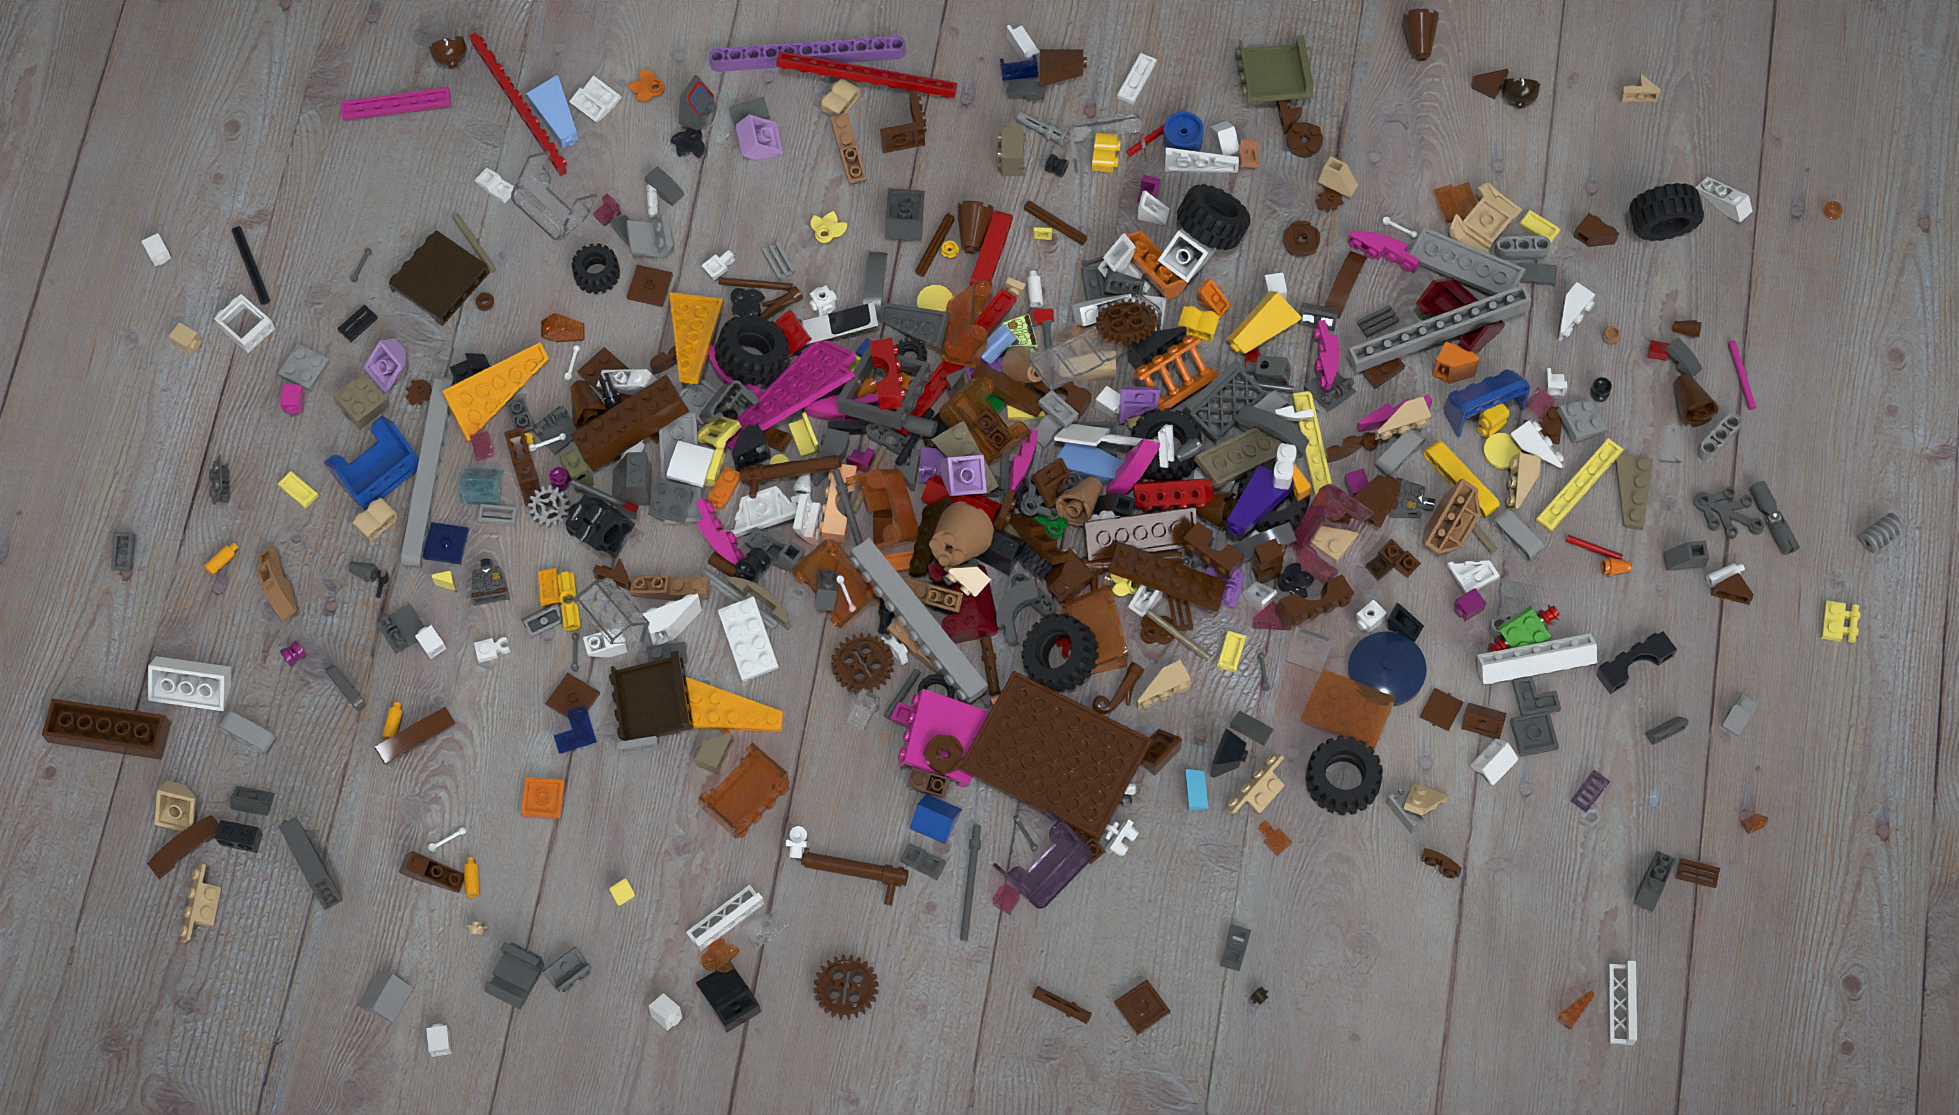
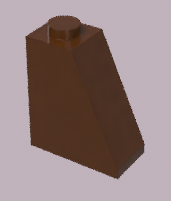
(1060, 65)
(1378, 497)

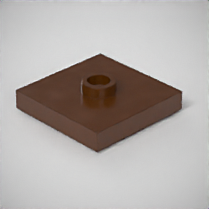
(650, 285)
(572, 694)
(1142, 1007)

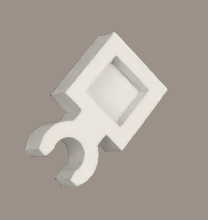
(488, 650)

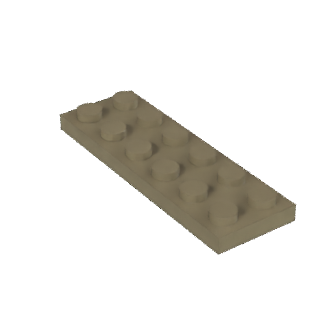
(1238, 455)

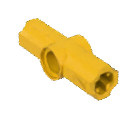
(567, 591)

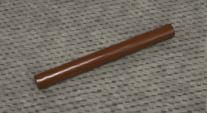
(755, 283)

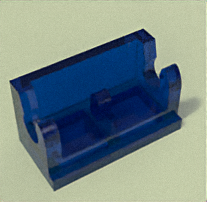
(1019, 70)

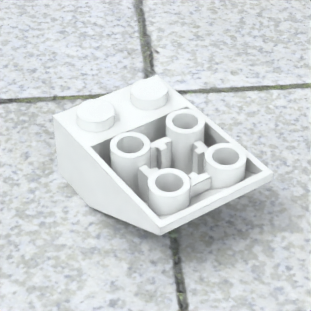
(672, 618)

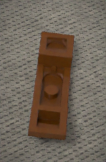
(1345, 281)
(182, 844)

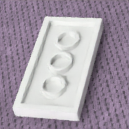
(748, 639)

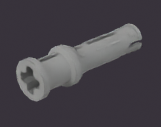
(1050, 131)

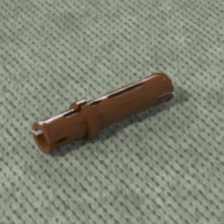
(986, 645)
(1063, 1005)

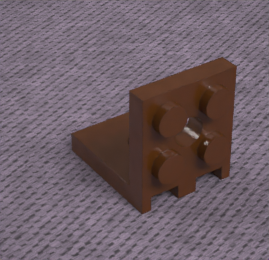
(906, 135)

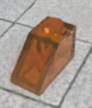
(562, 329)

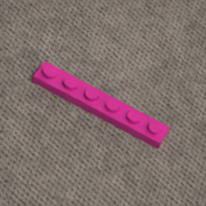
(395, 103)

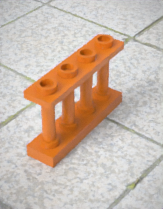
(1189, 385)

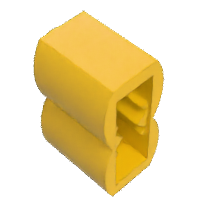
(1105, 152)
(1199, 323)
(1492, 420)

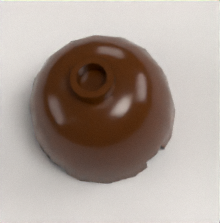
(448, 51)

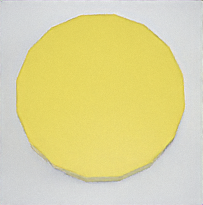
(934, 298)
(1500, 449)

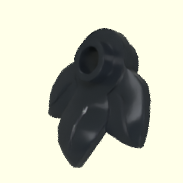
(687, 143)
(749, 303)
(1298, 580)

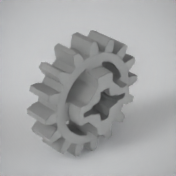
(560, 511)

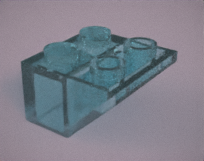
(481, 486)

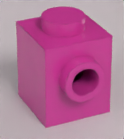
(292, 398)

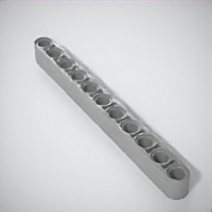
(427, 475)

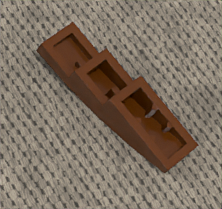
(1011, 391)
(522, 464)
(1036, 538)
(414, 735)

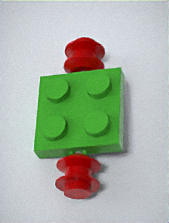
(1525, 629)

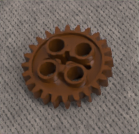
(1126, 321)
(878, 655)
(864, 989)

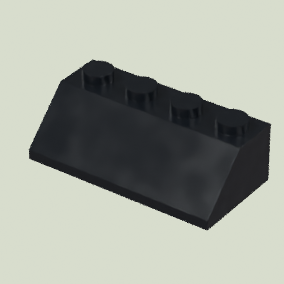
(1003, 551)

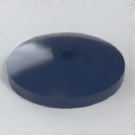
(1389, 665)

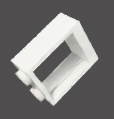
(255, 335)

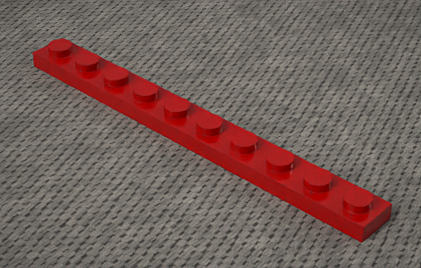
(866, 74)
(515, 98)
(988, 320)

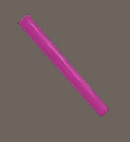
(1742, 375)

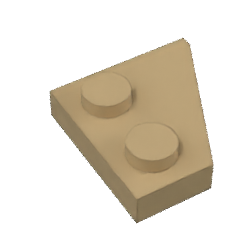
(1423, 799)

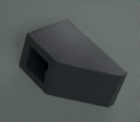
(1119, 504)

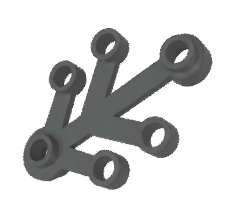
(1035, 503)
(1727, 511)

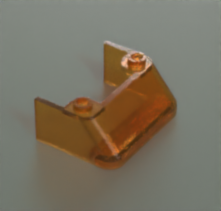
(905, 526)

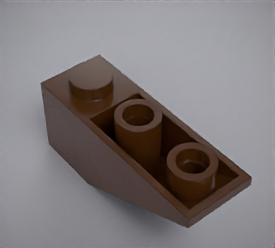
(431, 872)

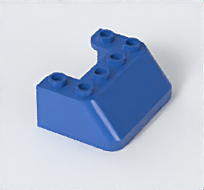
(1485, 395)
(378, 468)

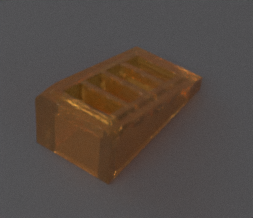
(1572, 1014)

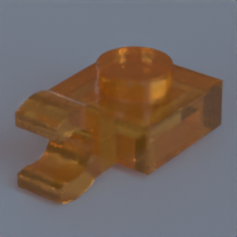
(1275, 840)

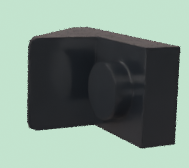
(474, 364)
(1404, 622)

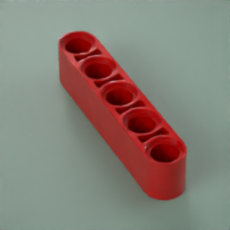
(992, 247)

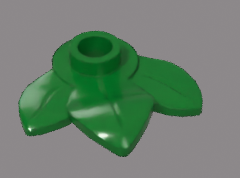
(1057, 525)

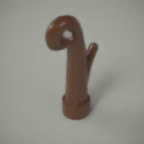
(781, 302)
(1125, 689)

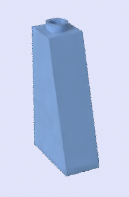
(1090, 461)

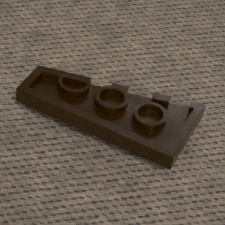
(922, 551)

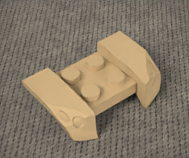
(1486, 220)

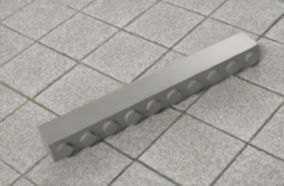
(1439, 328)
(918, 621)

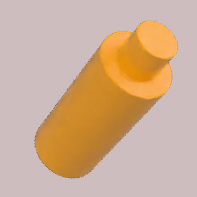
(221, 558)
(392, 721)
(471, 878)

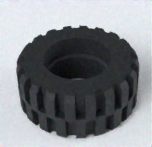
(1666, 212)
(1213, 217)
(747, 366)
(1182, 429)
(1292, 514)
(1042, 639)
(1344, 751)

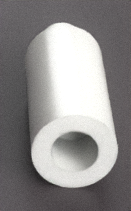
(1034, 290)
(1723, 573)

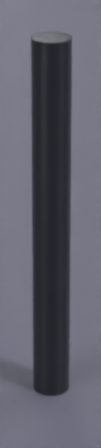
(912, 440)

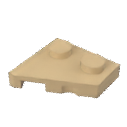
(1333, 542)

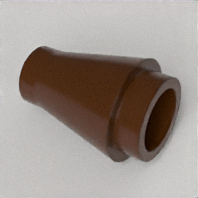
(1689, 328)

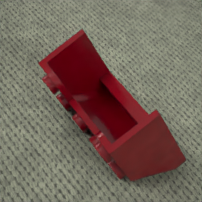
(1448, 295)
(976, 614)

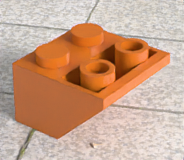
(1455, 364)

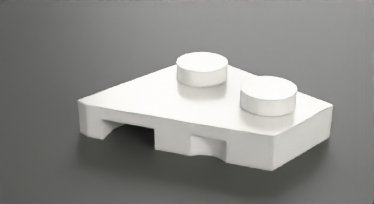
(1473, 574)

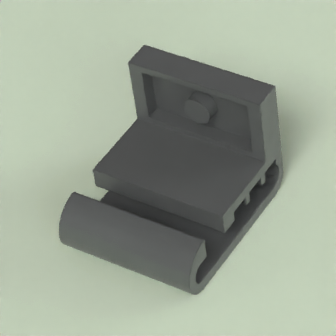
(727, 395)
(514, 975)

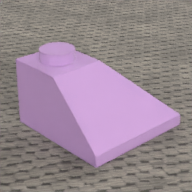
(386, 363)
(964, 475)

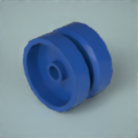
(1183, 132)

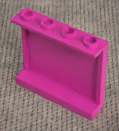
(934, 716)

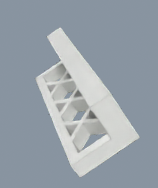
(728, 921)
(1630, 1003)

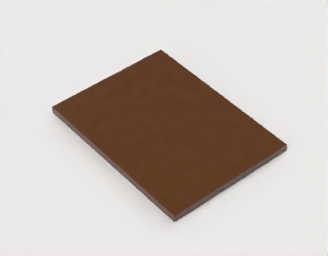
(1055, 755)

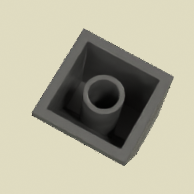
(633, 479)

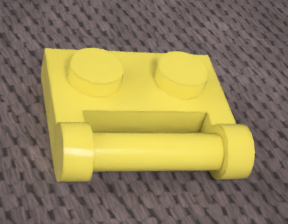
(722, 427)

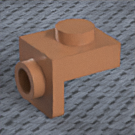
(1249, 153)

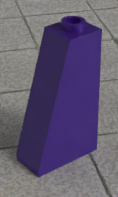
(1255, 502)

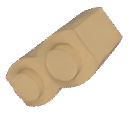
(840, 99)
(375, 519)

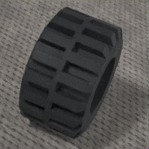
(595, 281)

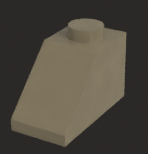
(714, 752)

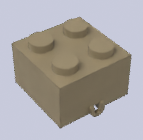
(1011, 150)
(361, 401)

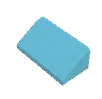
(1196, 789)

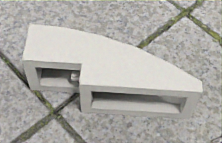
(1118, 256)

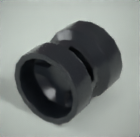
(1056, 165)
(1601, 385)

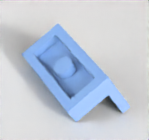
(998, 343)

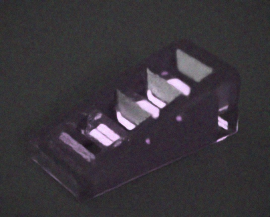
(1601, 779)

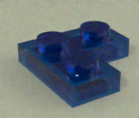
(581, 733)

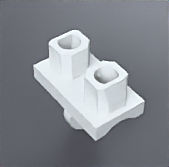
(1125, 830)
(797, 843)

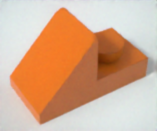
(1212, 298)

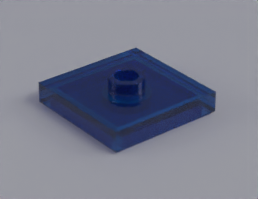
(446, 543)

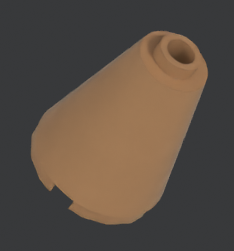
(1017, 366)
(1079, 501)

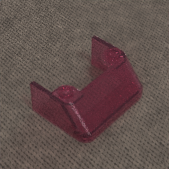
(1330, 503)

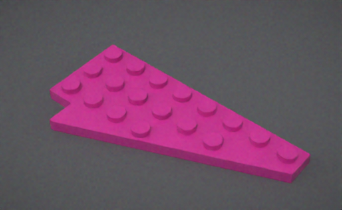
(808, 377)

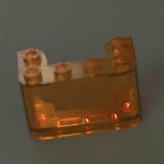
(746, 792)

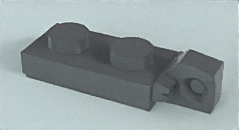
(1004, 476)

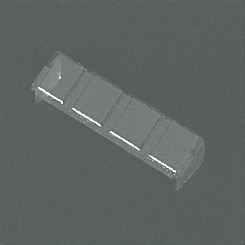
(1080, 353)

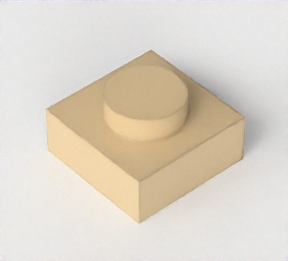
(1015, 287)

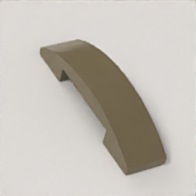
(745, 586)

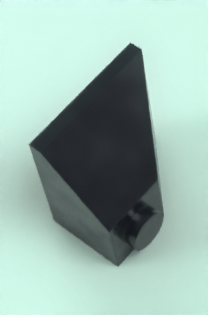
(750, 448)
(1229, 754)

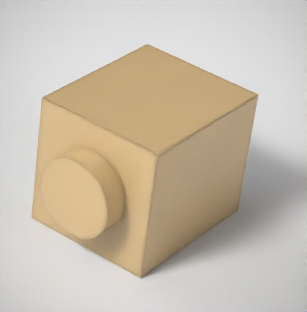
(185, 338)

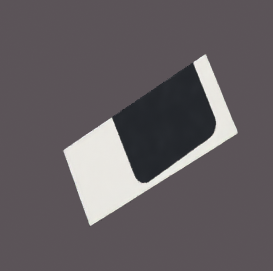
(841, 322)

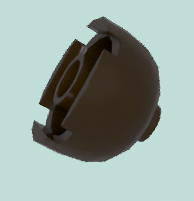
(1521, 91)

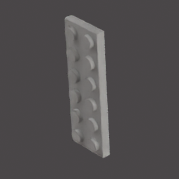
(1466, 263)
(683, 430)

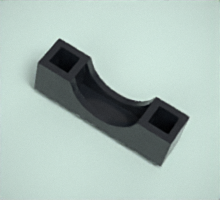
(1656, 650)

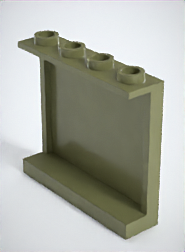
(1275, 72)

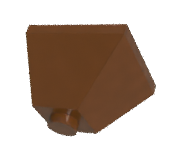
(1068, 577)

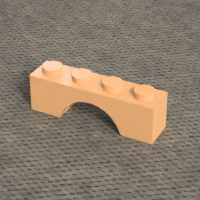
(835, 524)

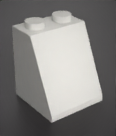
(1185, 255)

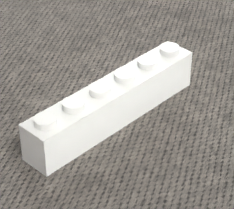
(1537, 659)

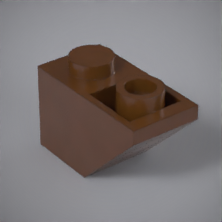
(1595, 232)
(928, 782)

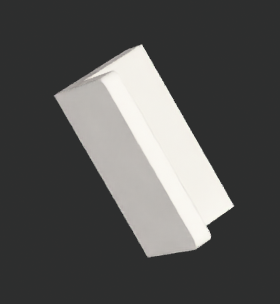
(1021, 43)
(1495, 760)

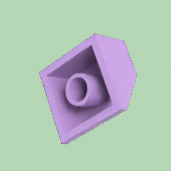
(758, 138)

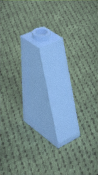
(552, 108)

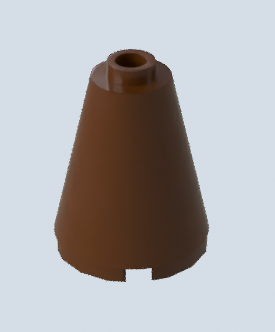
(1421, 31)
(973, 224)
(1694, 402)
(585, 404)
(1218, 510)

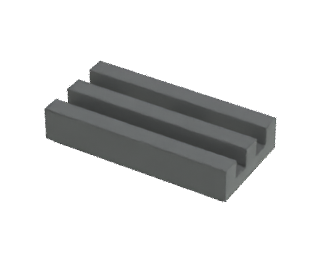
(1388, 309)

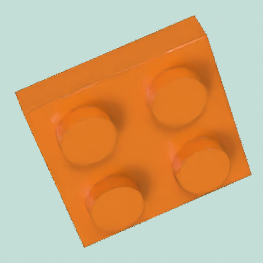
(543, 798)

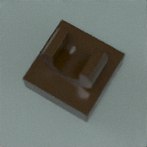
(1379, 567)

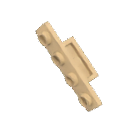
(1259, 789)
(201, 905)

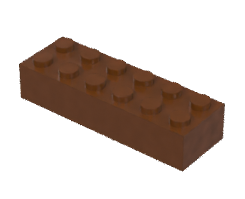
(629, 422)
(106, 728)

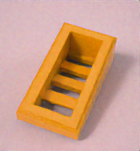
(1300, 484)

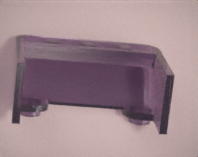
(1054, 868)

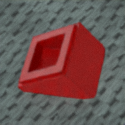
(1657, 350)

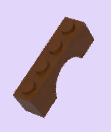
(1295, 609)

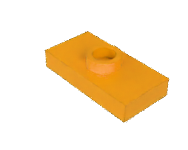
(548, 586)

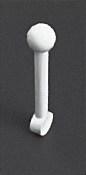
(1386, 220)
(568, 376)
(562, 436)
(840, 579)
(432, 847)

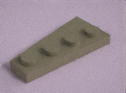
(960, 442)
(1634, 484)

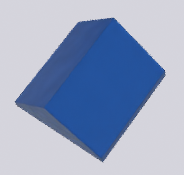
(935, 818)

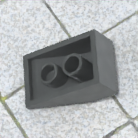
(904, 214)

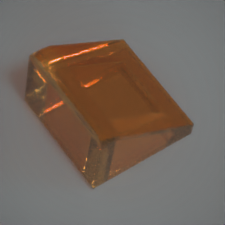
(1754, 823)

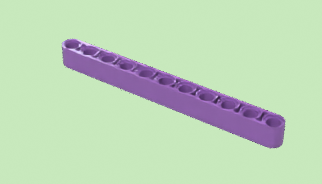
(815, 49)

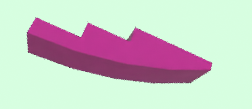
(1380, 416)
(1022, 462)
(1134, 466)

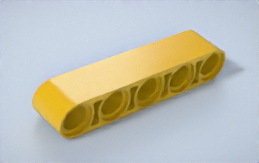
(1453, 470)

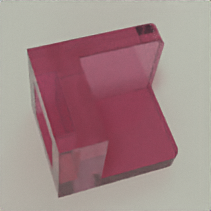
(608, 211)
(1540, 402)
(482, 446)
(1006, 898)

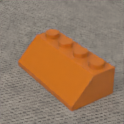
(1146, 260)

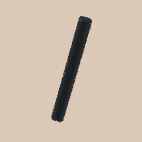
(250, 265)

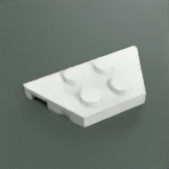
(763, 511)

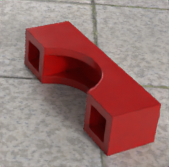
(888, 390)

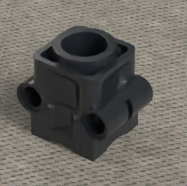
(599, 524)

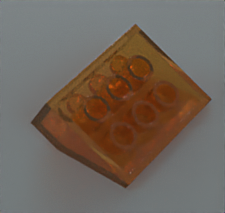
(1348, 709)

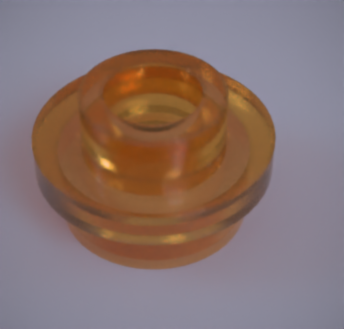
(1833, 205)

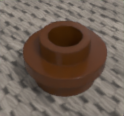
(484, 297)
(1369, 441)

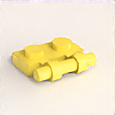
(1833, 621)

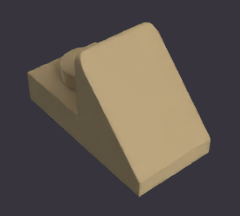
(1644, 92)

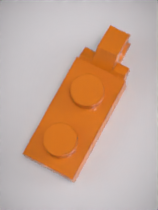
(724, 488)

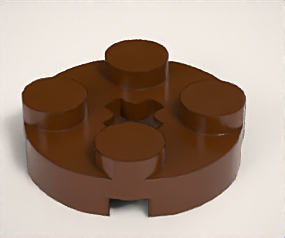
(1306, 130)
(1298, 248)
(933, 756)

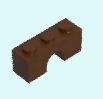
(1077, 397)
(1223, 561)
(1268, 561)

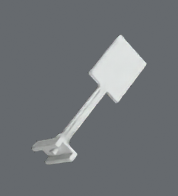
(1094, 435)

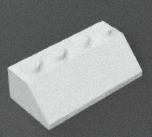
(189, 683)

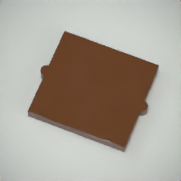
(1441, 709)

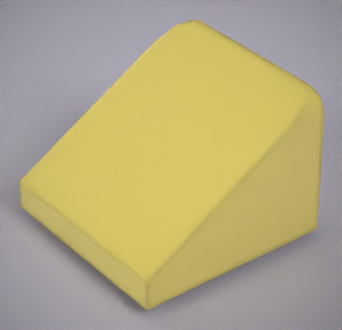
(1043, 233)
(444, 580)
(622, 892)

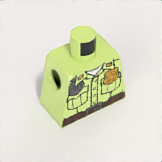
(1023, 330)

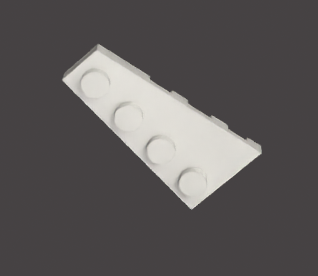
(1192, 161)

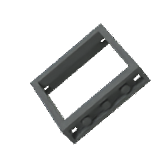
(896, 420)
(310, 863)

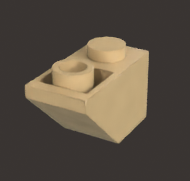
(1338, 177)
(969, 577)

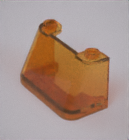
(964, 340)
(833, 557)
(1100, 614)

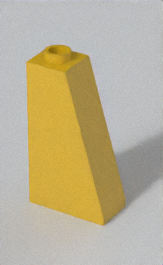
(1264, 322)

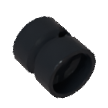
(753, 564)

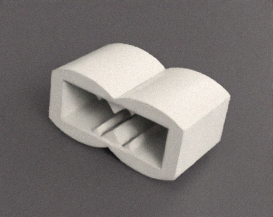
(1284, 466)

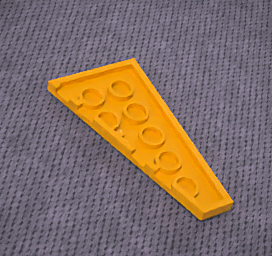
(694, 328)
(484, 393)
(720, 709)

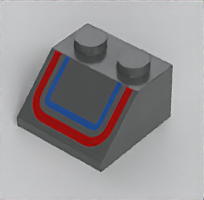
(695, 104)

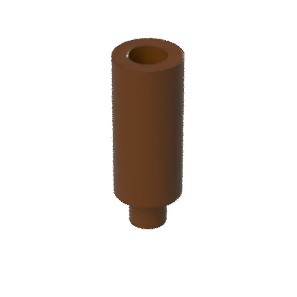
(723, 565)

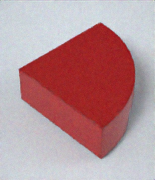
(1252, 356)

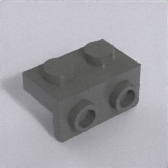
(566, 970)

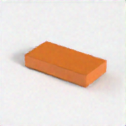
(900, 560)

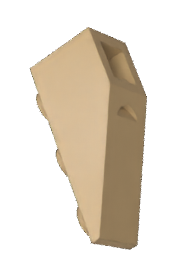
(1409, 415)
(1524, 473)
(1168, 682)

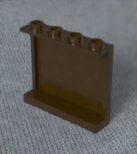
(439, 277)
(652, 698)

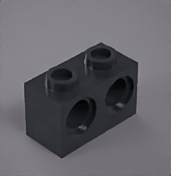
(238, 836)

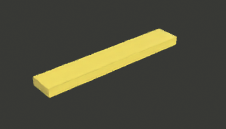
(1314, 451)
(1579, 485)

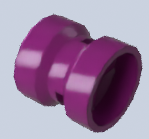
(558, 474)
(291, 657)

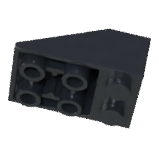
(1157, 344)
(729, 998)

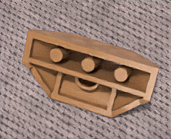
(1453, 518)

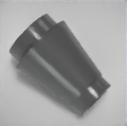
(1189, 449)
(365, 571)

